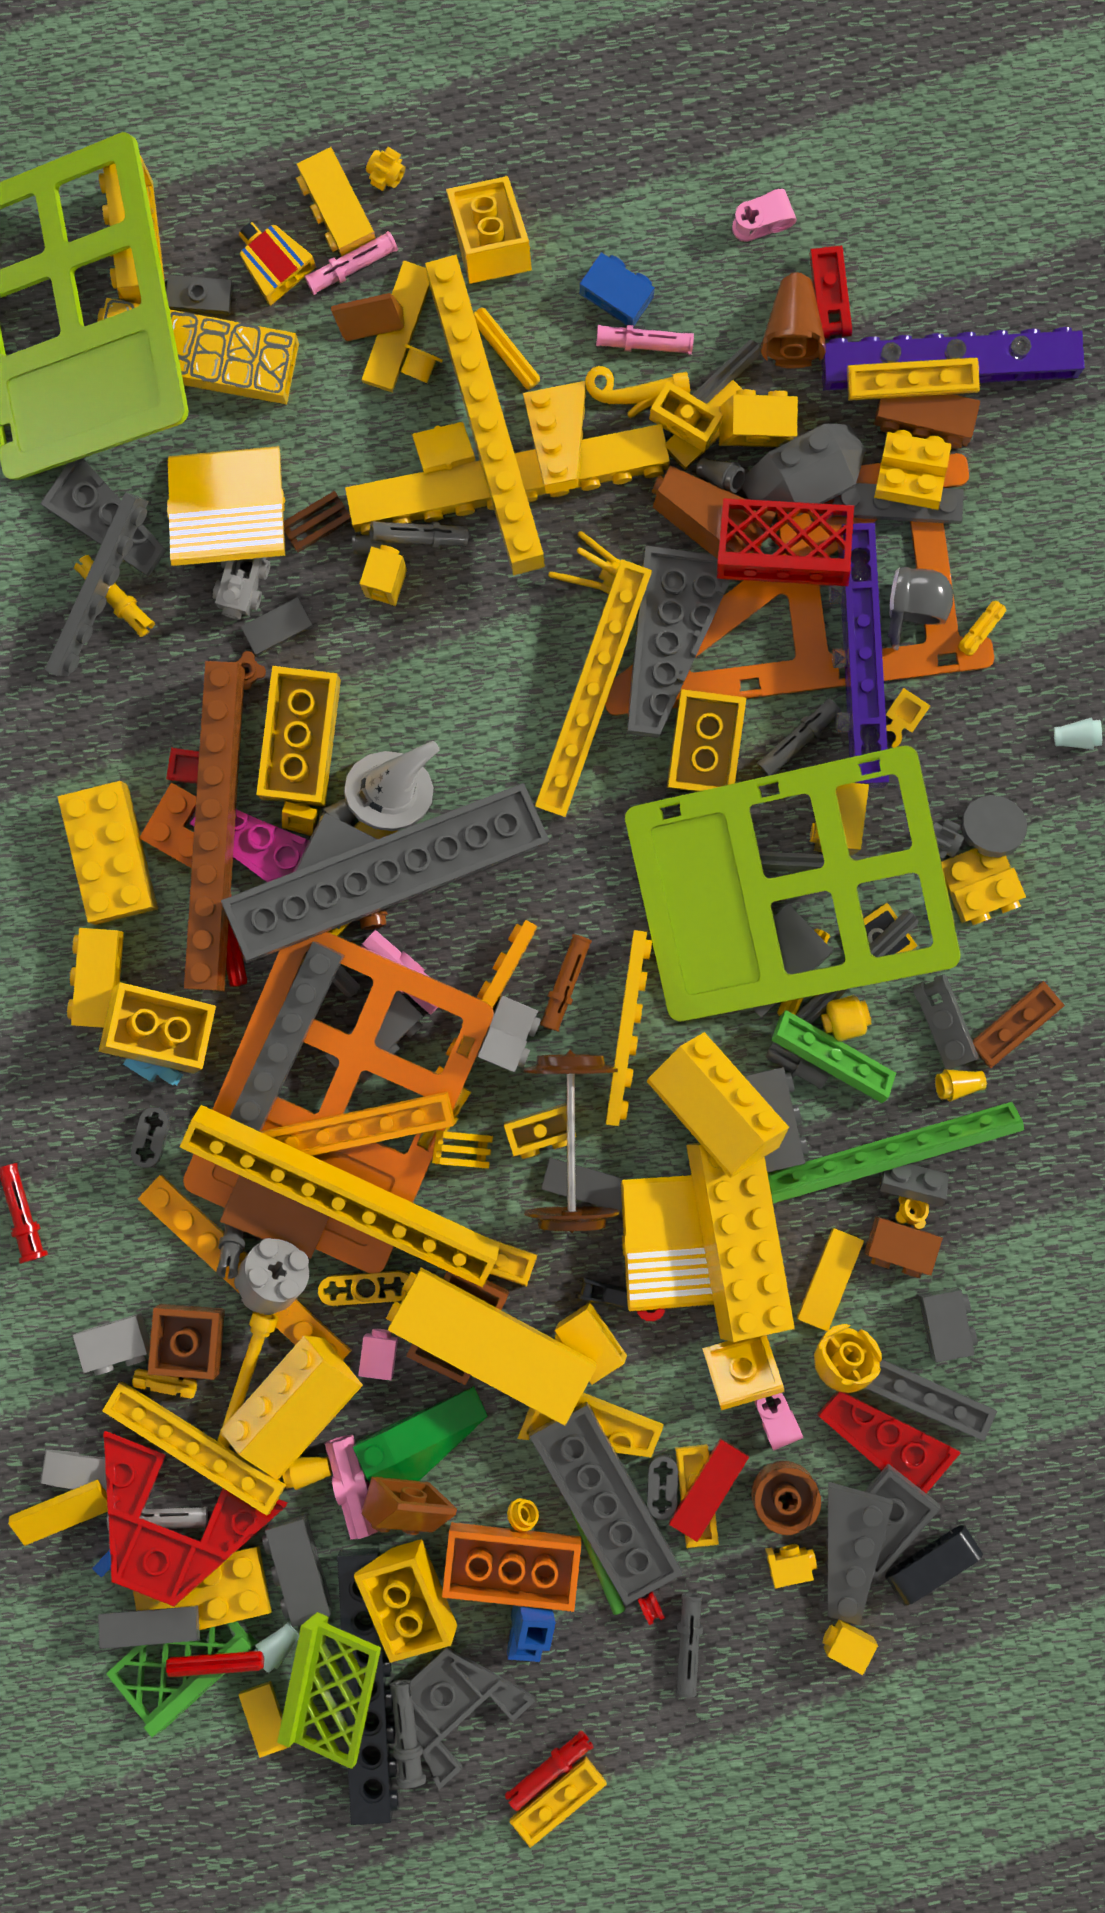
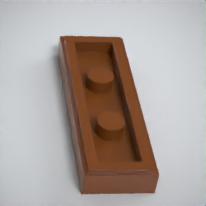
(1017, 1024)

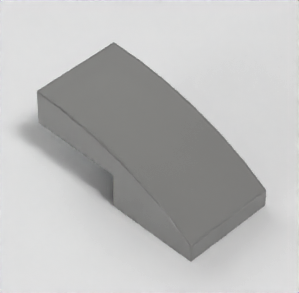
(72, 1470)

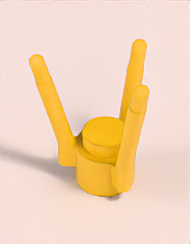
(607, 574)

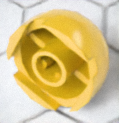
(847, 1359)

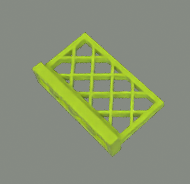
(306, 1678)

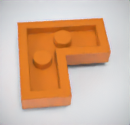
(167, 825)

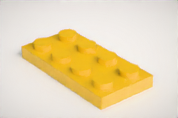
(228, 1595)

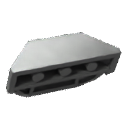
(808, 468)

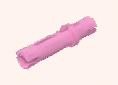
(350, 263)
(644, 339)

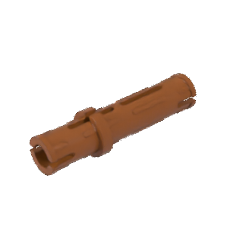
(565, 982)

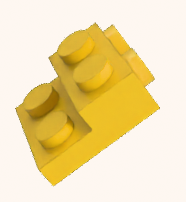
(913, 469)
(981, 885)

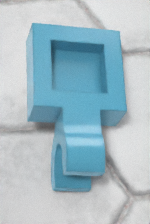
(150, 1071)

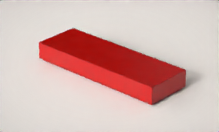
(708, 1490)

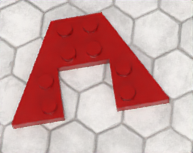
(156, 1558)

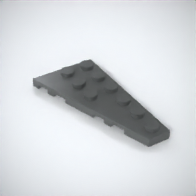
(669, 631)

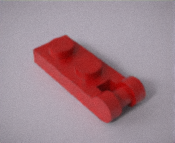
(831, 289)

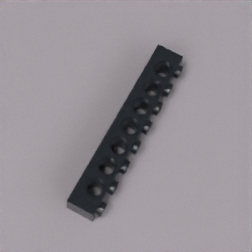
(367, 1805)

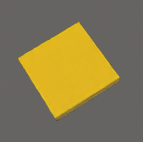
(743, 1371)

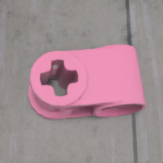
(769, 213)
(778, 1422)

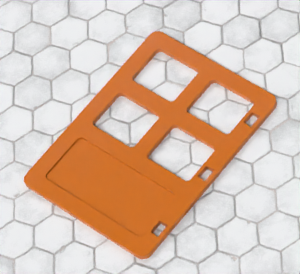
(356, 1052)

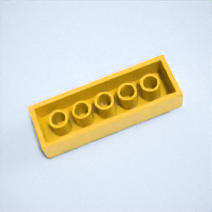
(741, 1248)

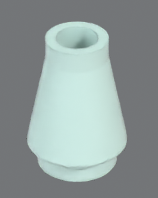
(1079, 734)
(277, 1646)

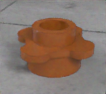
(256, 671)

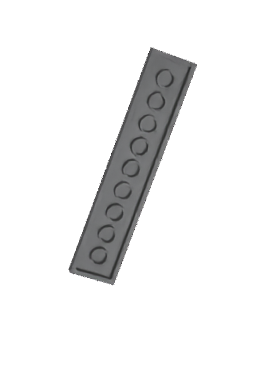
(384, 872)

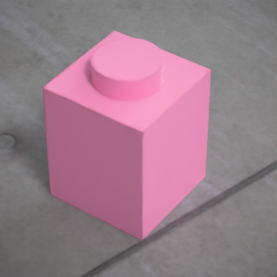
(378, 1355)

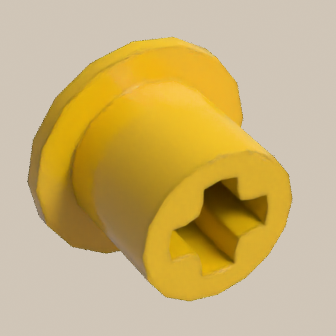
(419, 363)

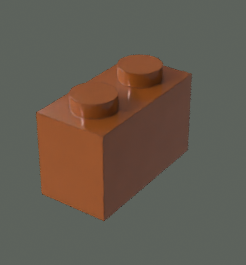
(902, 1246)

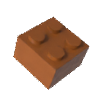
(186, 1341)

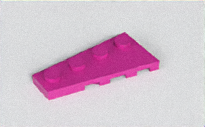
(265, 848)

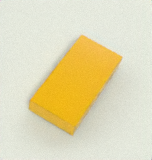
(263, 1717)

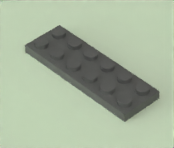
(606, 1504)

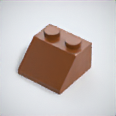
(406, 1506)

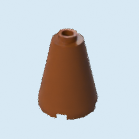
(794, 326)

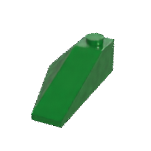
(421, 1440)

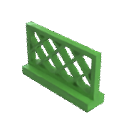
(188, 1692)

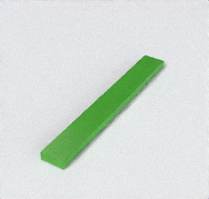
(894, 1152)

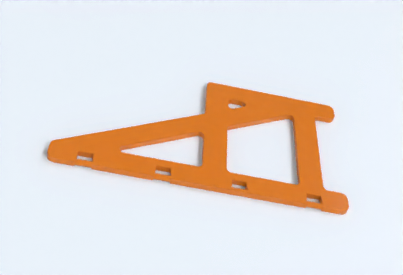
(812, 663)

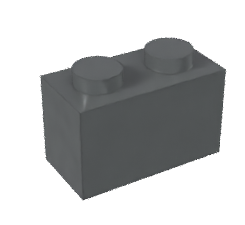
(947, 1324)

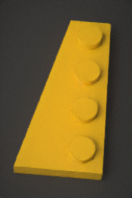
(557, 433)
(626, 1430)

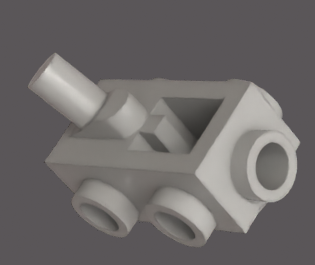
(238, 589)

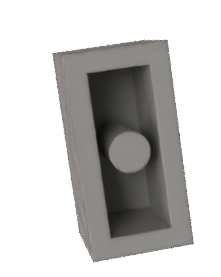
(113, 1343)

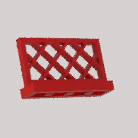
(787, 567)

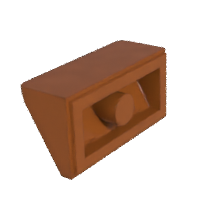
(368, 316)

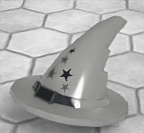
(391, 788)

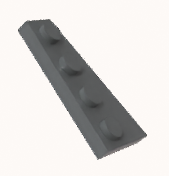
(90, 506)
(854, 1543)

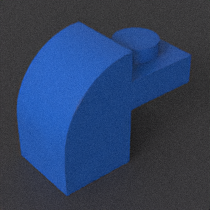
(530, 1633)

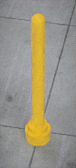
(261, 1327)

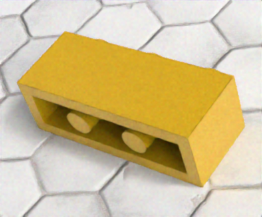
(334, 202)
(94, 975)

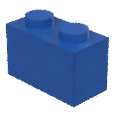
(617, 289)

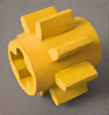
(385, 168)

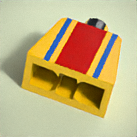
(274, 260)

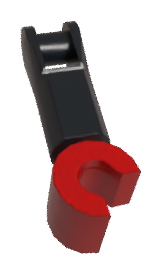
(613, 1297)

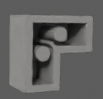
(508, 1034)

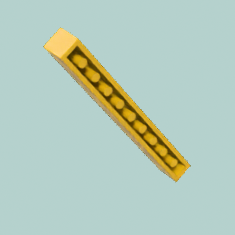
(485, 415)
(464, 487)
(340, 1195)

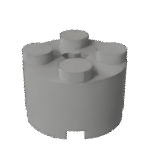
(268, 1260)

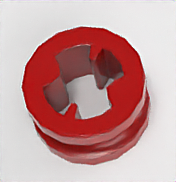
(651, 1608)

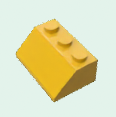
(406, 1602)

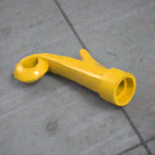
(642, 394)

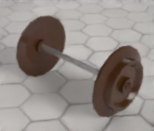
(571, 1217)

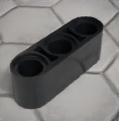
(934, 1566)

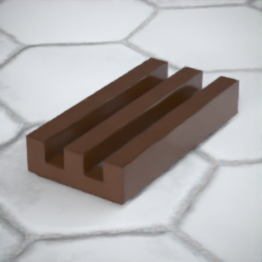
(310, 510)

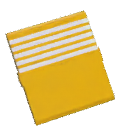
(225, 506)
(663, 1244)

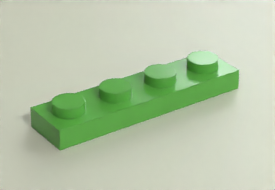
(833, 1056)

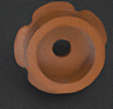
(373, 921)

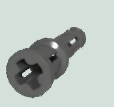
(407, 1748)

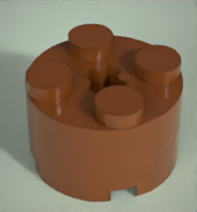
(795, 1513)

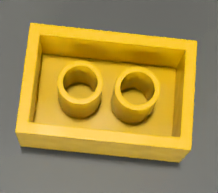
(705, 740)
(157, 1028)

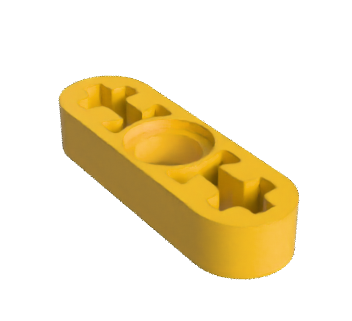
(340, 1281)

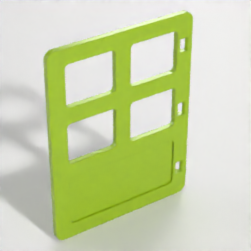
(100, 379)
(714, 903)

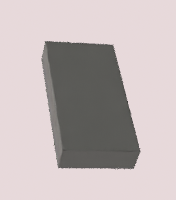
(277, 626)

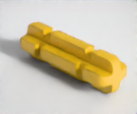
(982, 628)
(165, 1384)

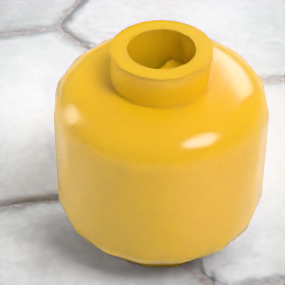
(846, 1018)

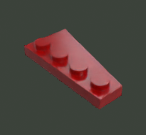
(889, 1440)

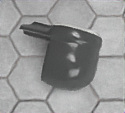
(919, 598)

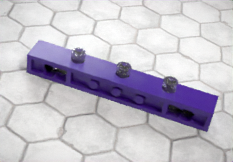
(999, 354)
(862, 653)

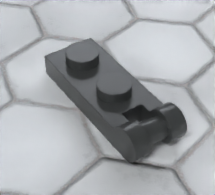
(946, 1022)

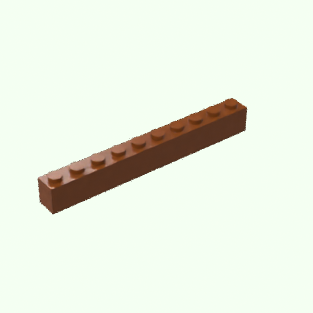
(214, 825)

